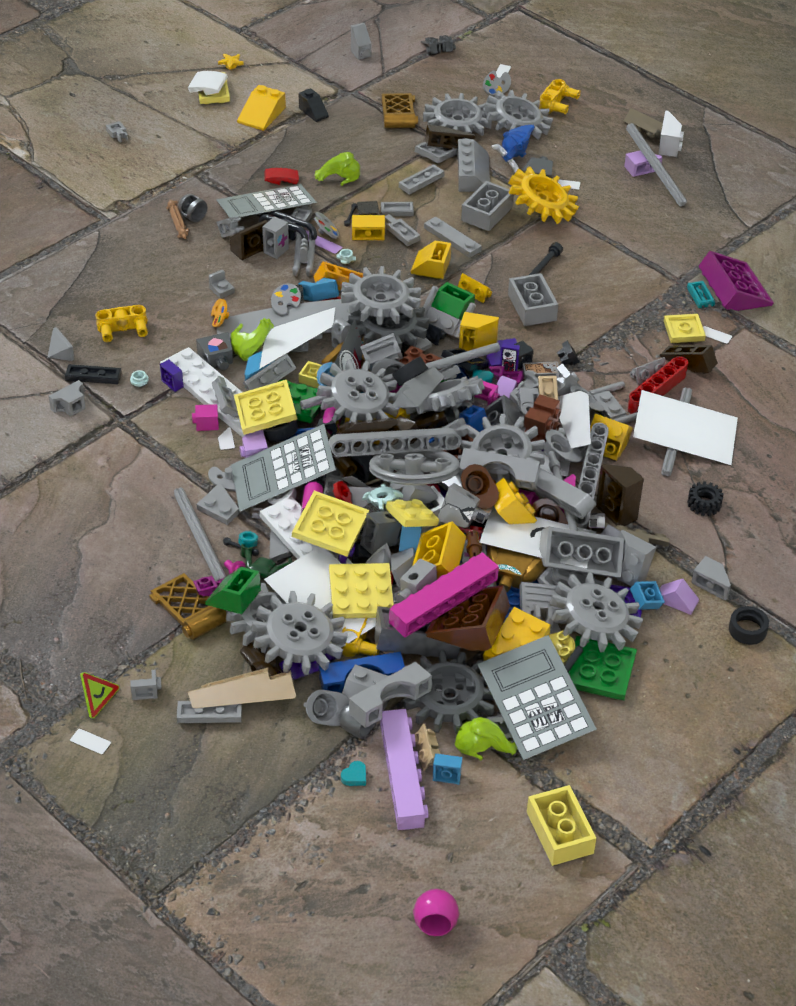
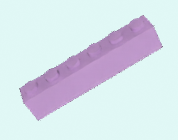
(402, 770)

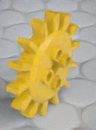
(543, 195)

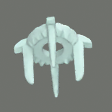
(386, 492)

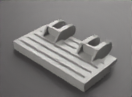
(536, 599)

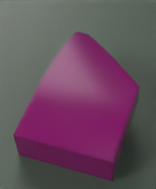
(499, 371)

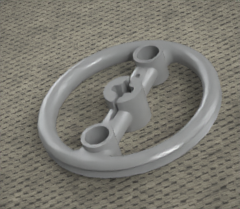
(442, 469)

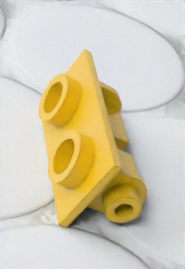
(475, 287)

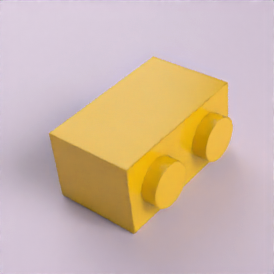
(368, 227)

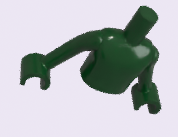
(264, 565)

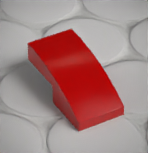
(276, 175)

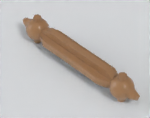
(177, 219)

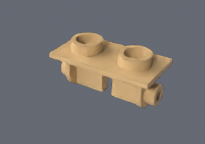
(426, 740)

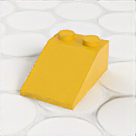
(262, 107)

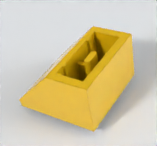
(433, 260)
(477, 331)
(617, 436)
(513, 505)

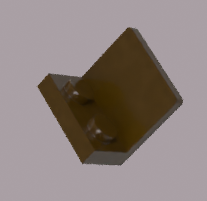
(430, 420)

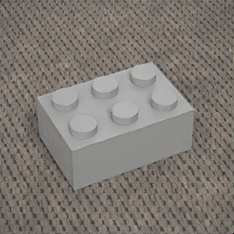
(487, 206)
(533, 299)

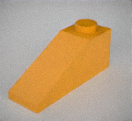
(335, 272)

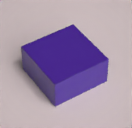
(171, 375)

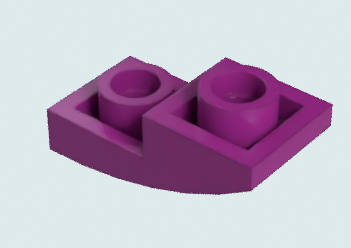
(206, 585)

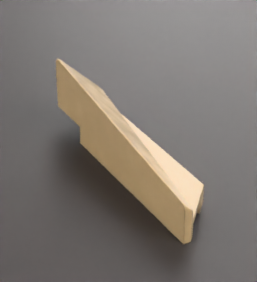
(244, 688)

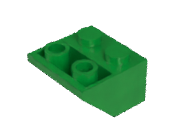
(453, 300)
(236, 591)

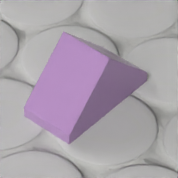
(679, 596)

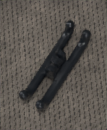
(294, 225)

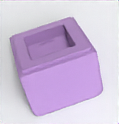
(506, 386)

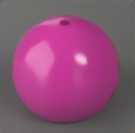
(436, 912)

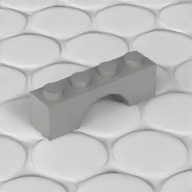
(523, 470)
(408, 682)

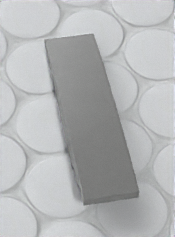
(252, 319)

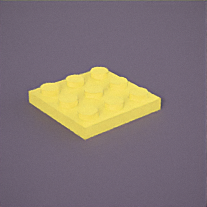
(265, 407)
(330, 523)
(360, 589)

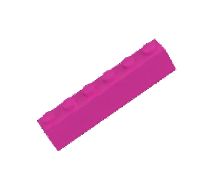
(443, 594)

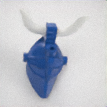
(514, 144)

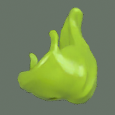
(343, 165)
(249, 343)
(480, 735)

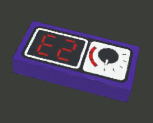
(510, 356)

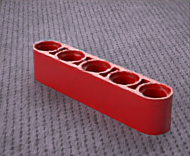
(660, 382)

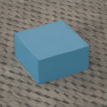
(647, 595)
(447, 768)

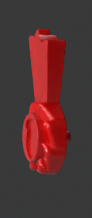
(342, 492)

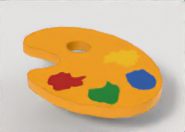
(220, 312)

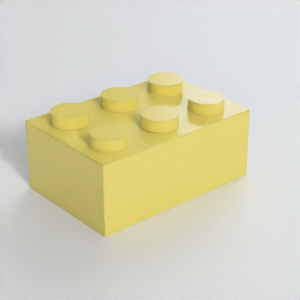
(561, 825)

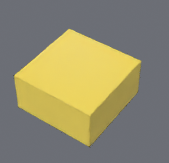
(308, 374)

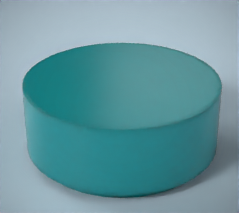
(248, 538)

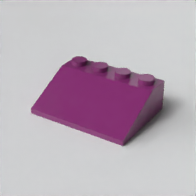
(734, 282)

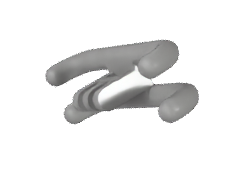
(304, 254)

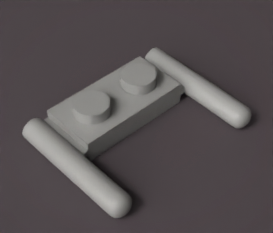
(440, 319)
(612, 408)

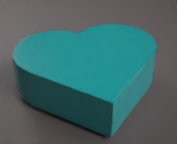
(486, 376)
(354, 775)

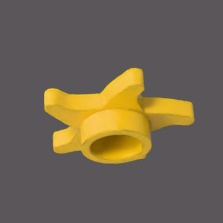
(231, 62)

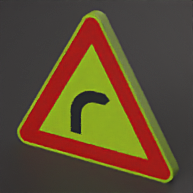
(97, 692)

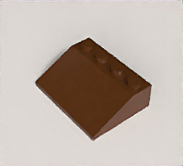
(474, 621)

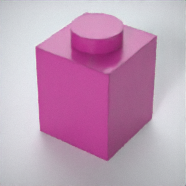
(206, 417)

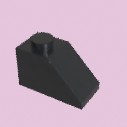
(312, 105)

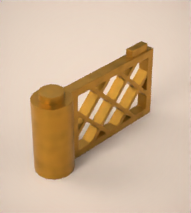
(399, 118)
(201, 620)

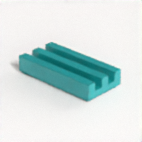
(697, 294)

